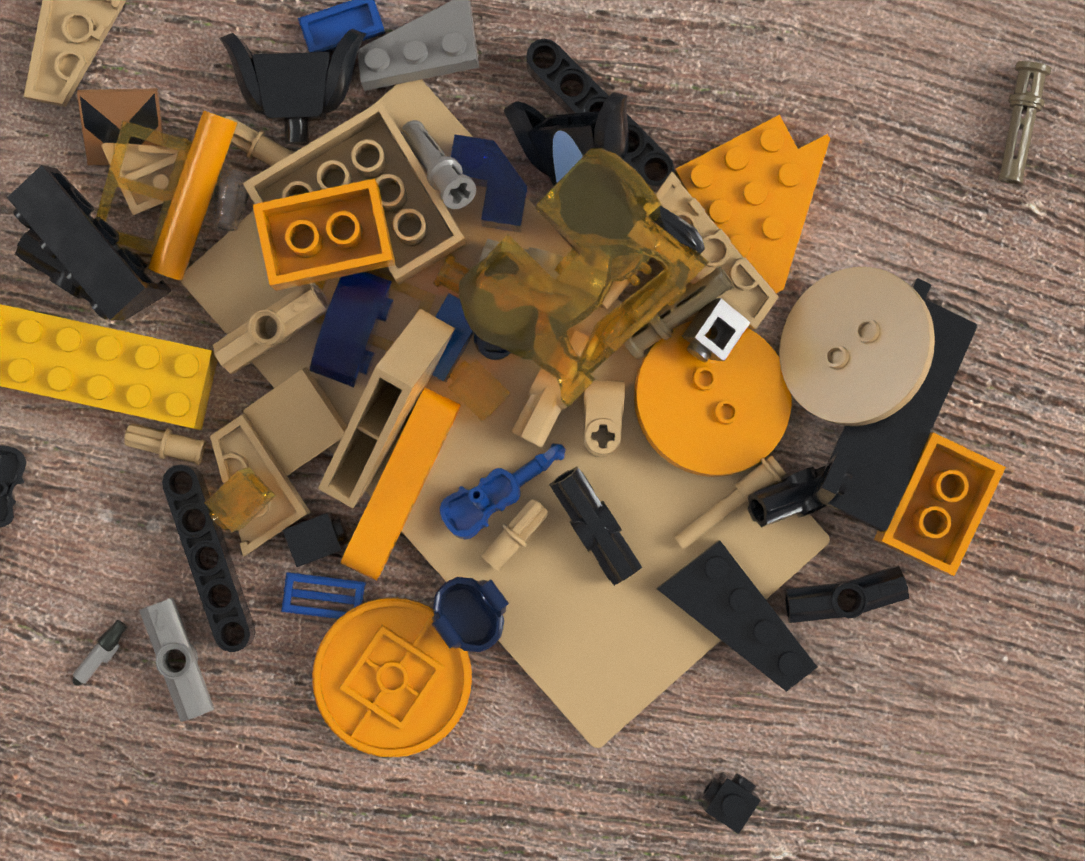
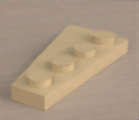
(751, 293)

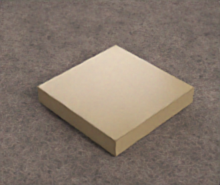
(296, 421)

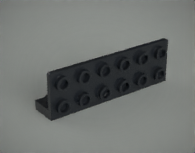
(877, 459)

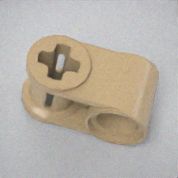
(603, 409)

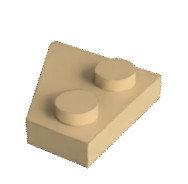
(146, 165)

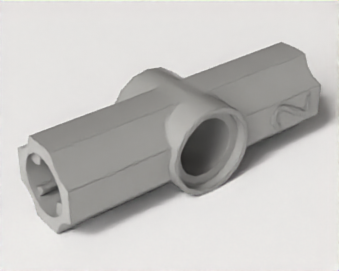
(185, 685)

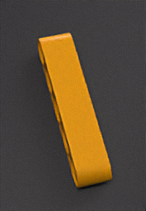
(400, 484)

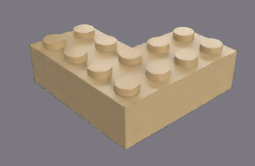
(365, 150)

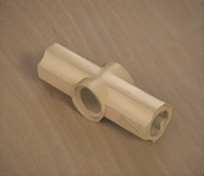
(251, 339)
(544, 400)

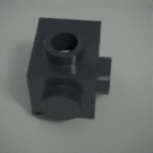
(730, 800)

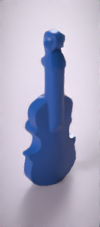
(469, 510)

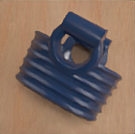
(469, 613)

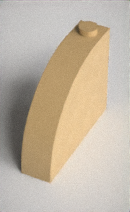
(385, 407)

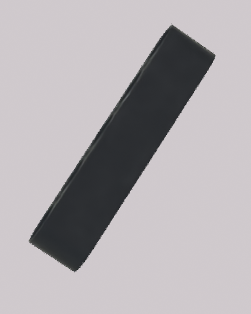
(592, 97)
(205, 578)

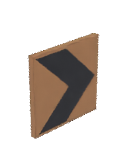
(106, 109)

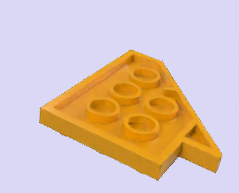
(759, 193)

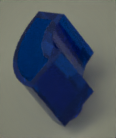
(350, 326)

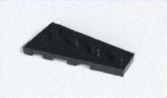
(733, 609)

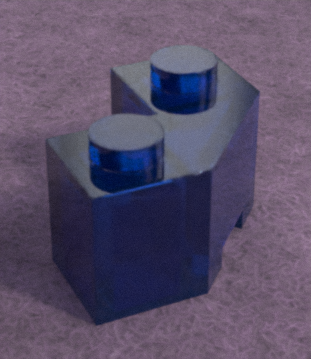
(491, 169)

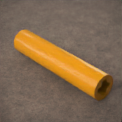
(192, 195)

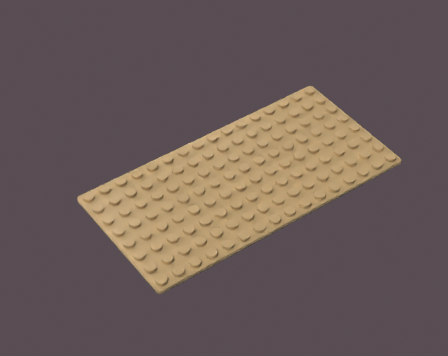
(579, 637)

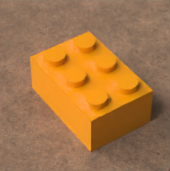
(323, 234)
(942, 505)

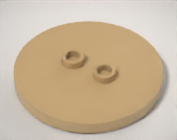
(857, 346)

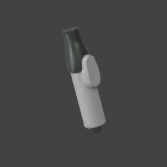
(102, 652)

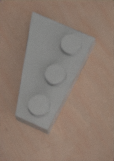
(422, 49)

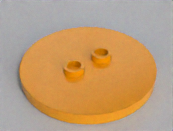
(712, 413)
(390, 678)

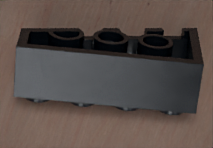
(85, 245)

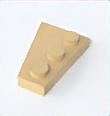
(65, 46)
(241, 447)

